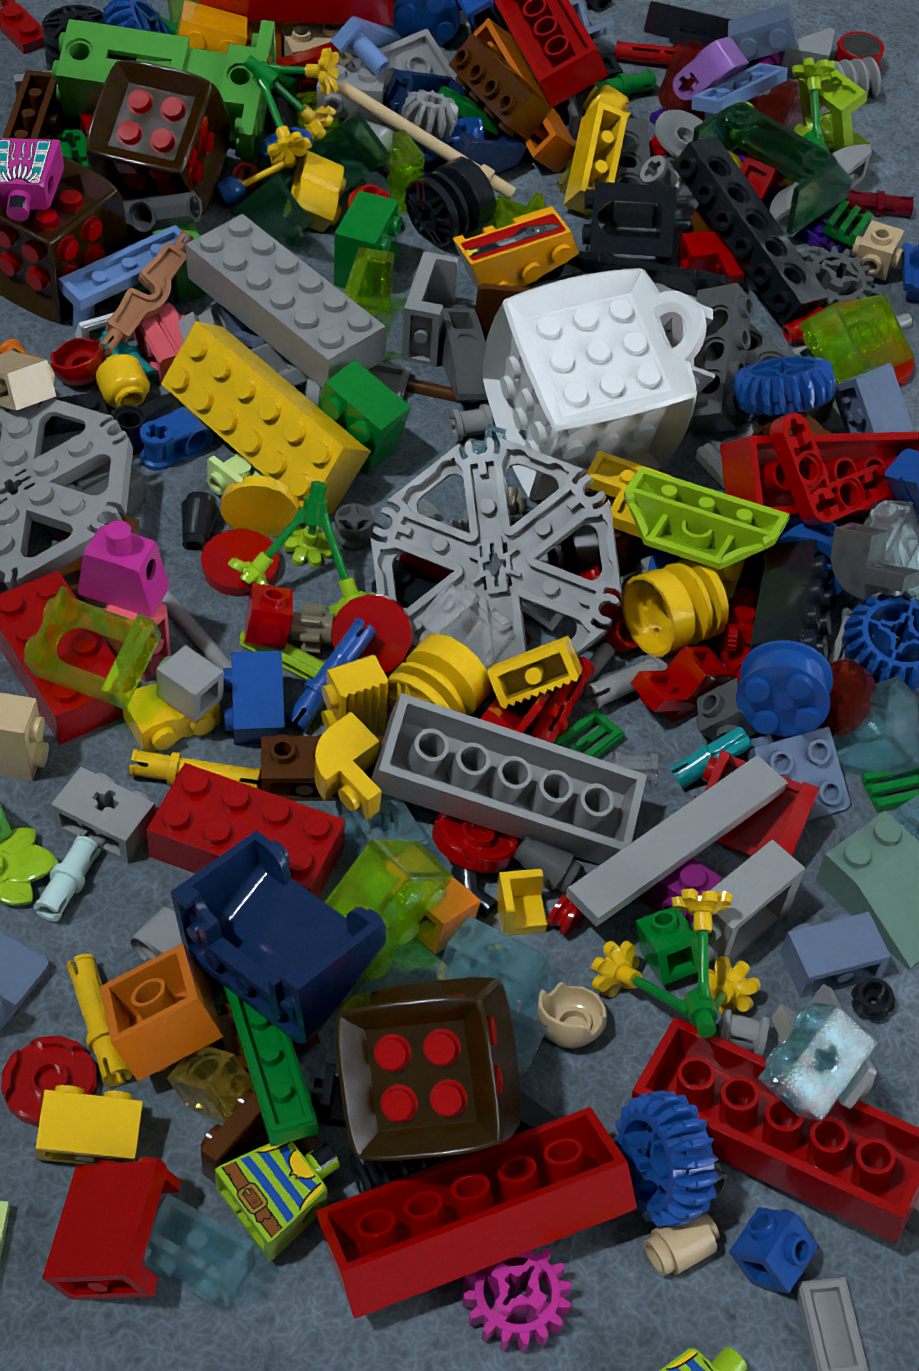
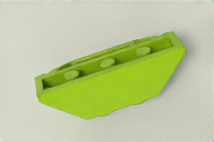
(699, 520)

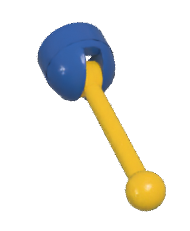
(234, 189)

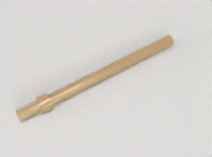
(418, 134)

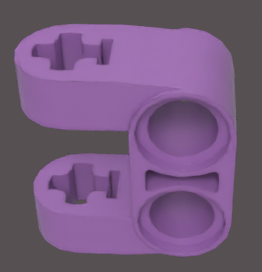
(711, 66)

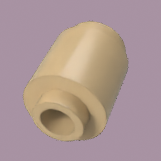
(681, 1246)

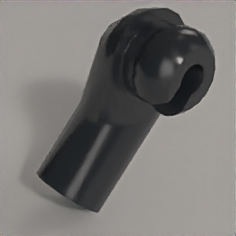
(471, 880)

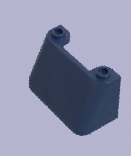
(498, 155)
(274, 937)

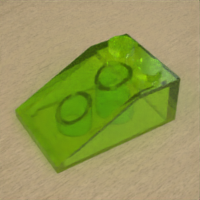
(857, 336)

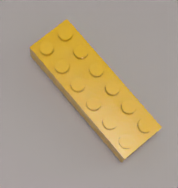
(263, 414)

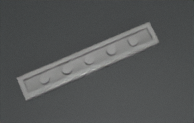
(675, 840)

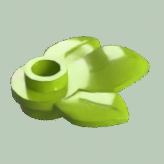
(22, 864)

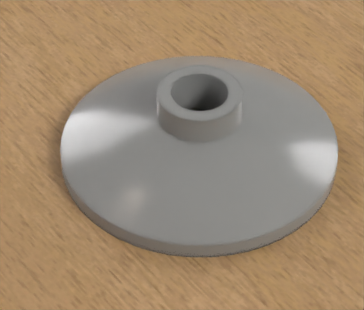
(675, 130)

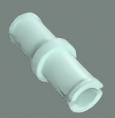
(67, 879)

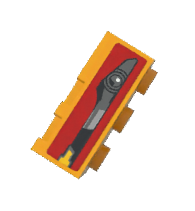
(518, 251)

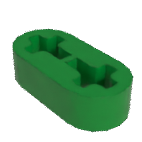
(75, 138)

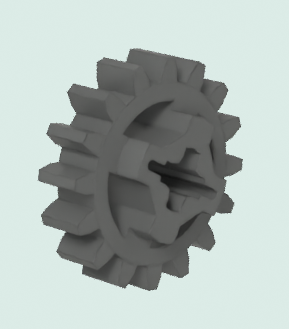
(840, 275)

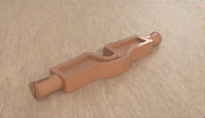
(139, 306)

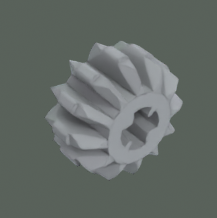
(431, 112)

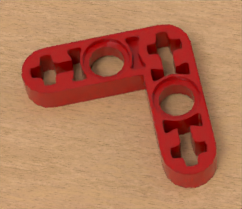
(818, 486)

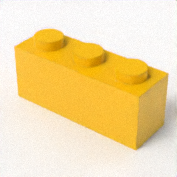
(595, 153)

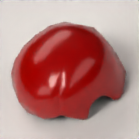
(77, 361)

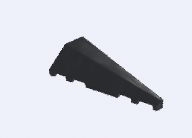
(676, 278)

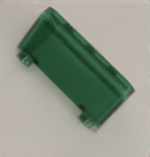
(816, 170)
(274, 206)

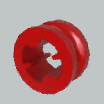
(565, 916)

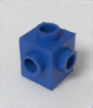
(774, 1249)

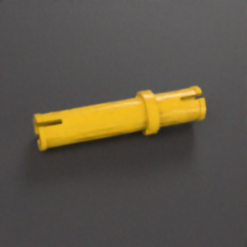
(168, 767)
(88, 993)

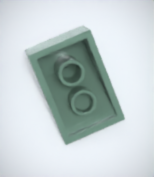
(879, 875)

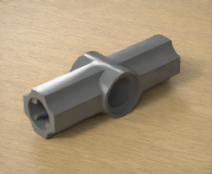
(165, 210)

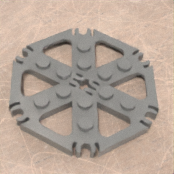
(42, 482)
(491, 526)

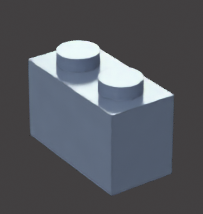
(764, 32)
(834, 953)

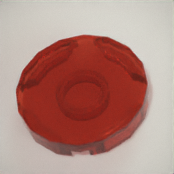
(849, 697)

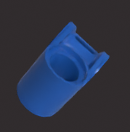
(175, 434)

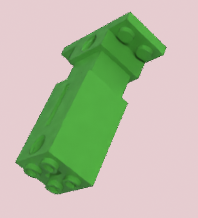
(93, 48)

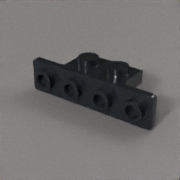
(684, 24)

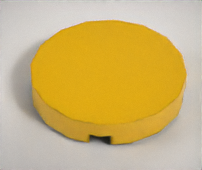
(259, 505)

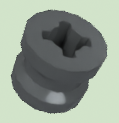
(360, 521)

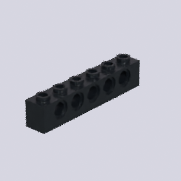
(749, 229)

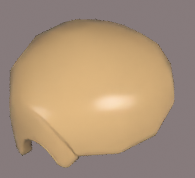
(581, 1007)

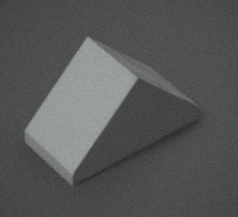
(811, 46)

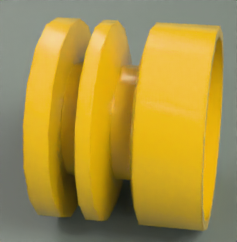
(674, 607)
(441, 674)

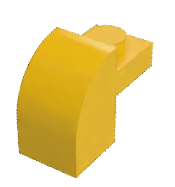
(340, 764)

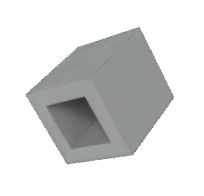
(189, 683)

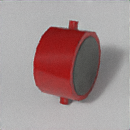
(859, 45)

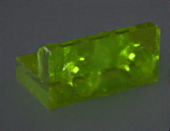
(405, 166)

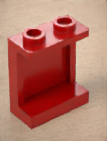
(778, 820)
(108, 1229)

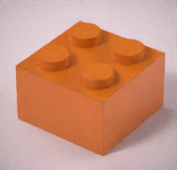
(160, 1012)

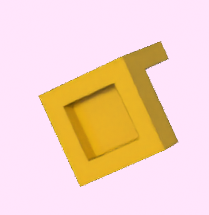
(521, 902)

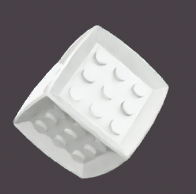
(592, 371)

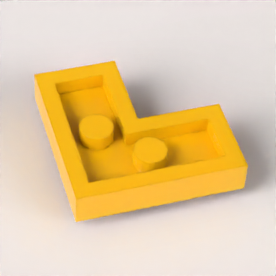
(612, 477)

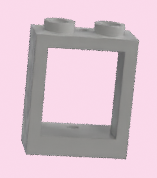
(761, 897)

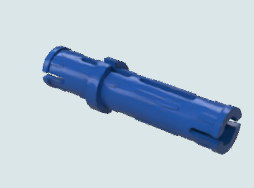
(346, 651)

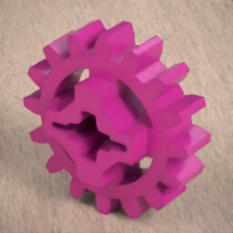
(532, 1308)

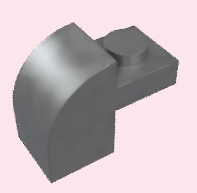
(860, 563)

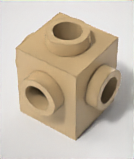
(879, 249)

